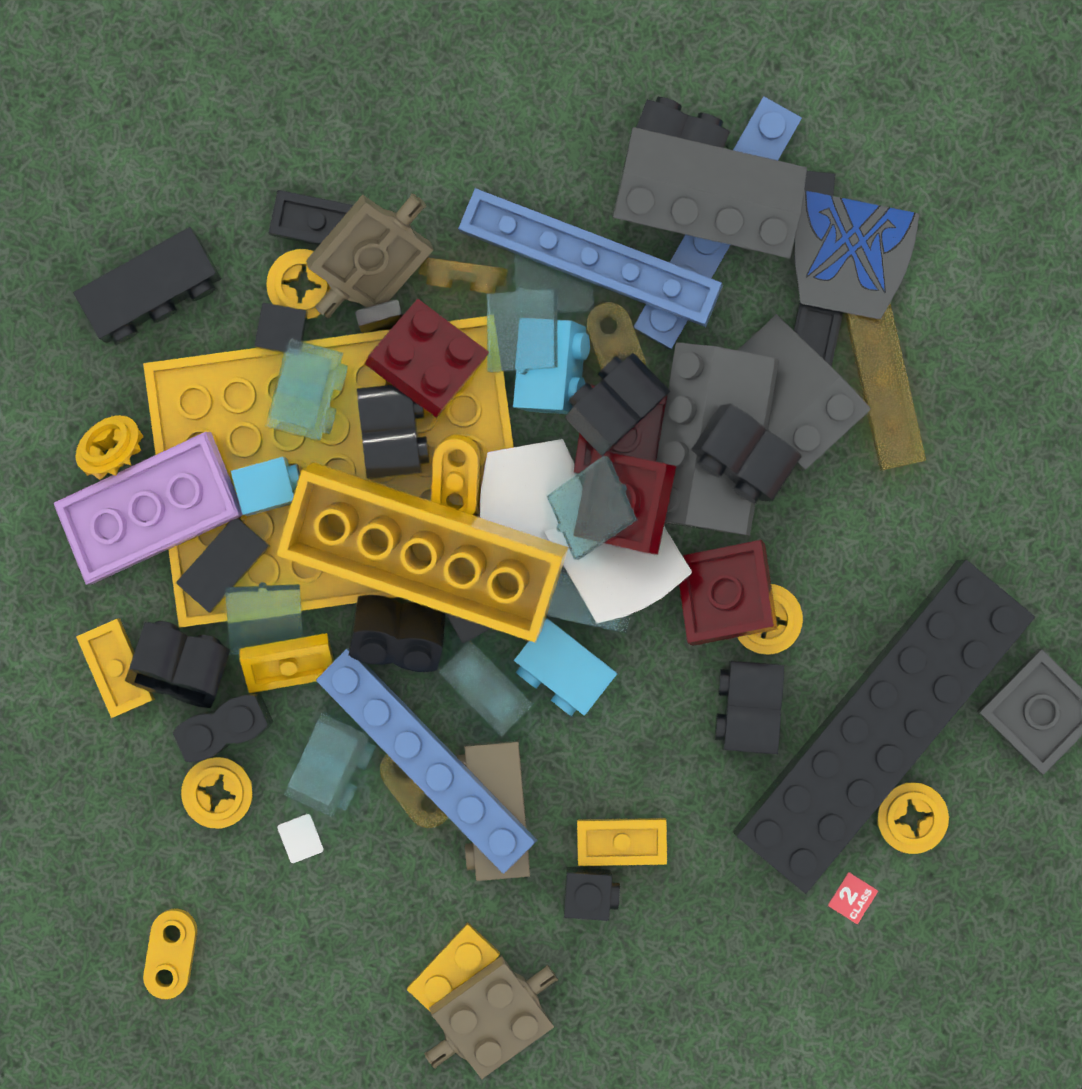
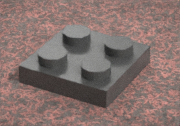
(1037, 711)

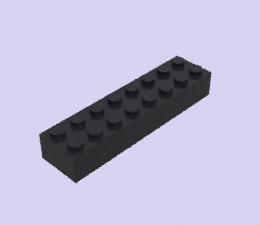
(883, 724)

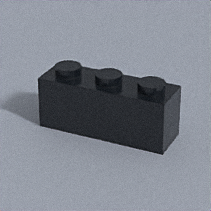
(148, 287)

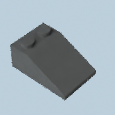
(810, 399)

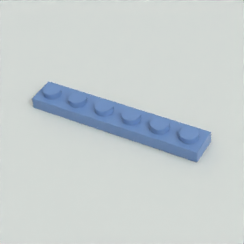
(764, 137)
(590, 257)
(427, 761)

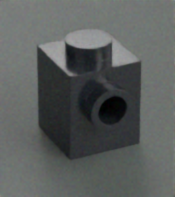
(590, 894)

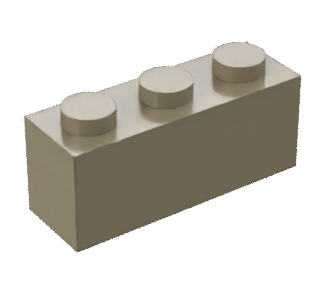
(499, 770)

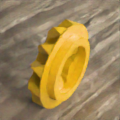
(288, 269)
(103, 437)
(776, 641)
(198, 802)
(929, 830)

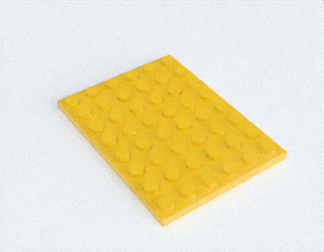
(232, 400)

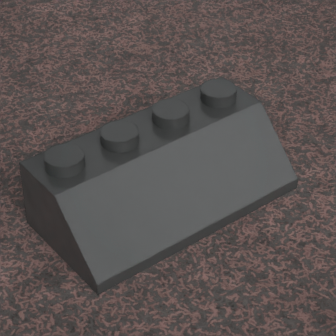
(710, 192)
(698, 385)

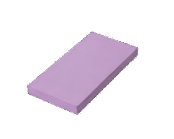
(148, 508)

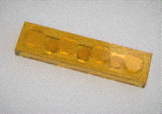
(886, 390)

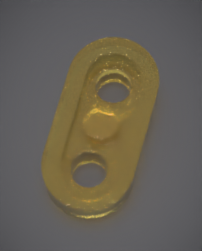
(482, 277)
(621, 342)
(409, 796)

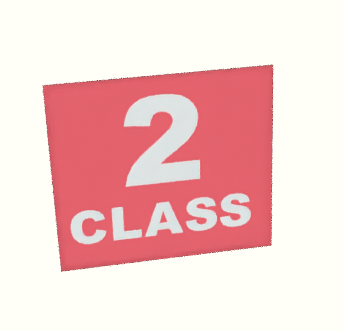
(853, 898)

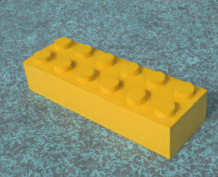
(422, 551)

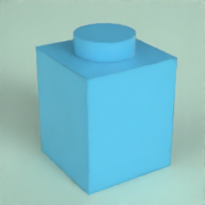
(265, 485)

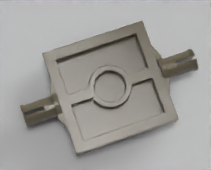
(369, 254)
(491, 1017)

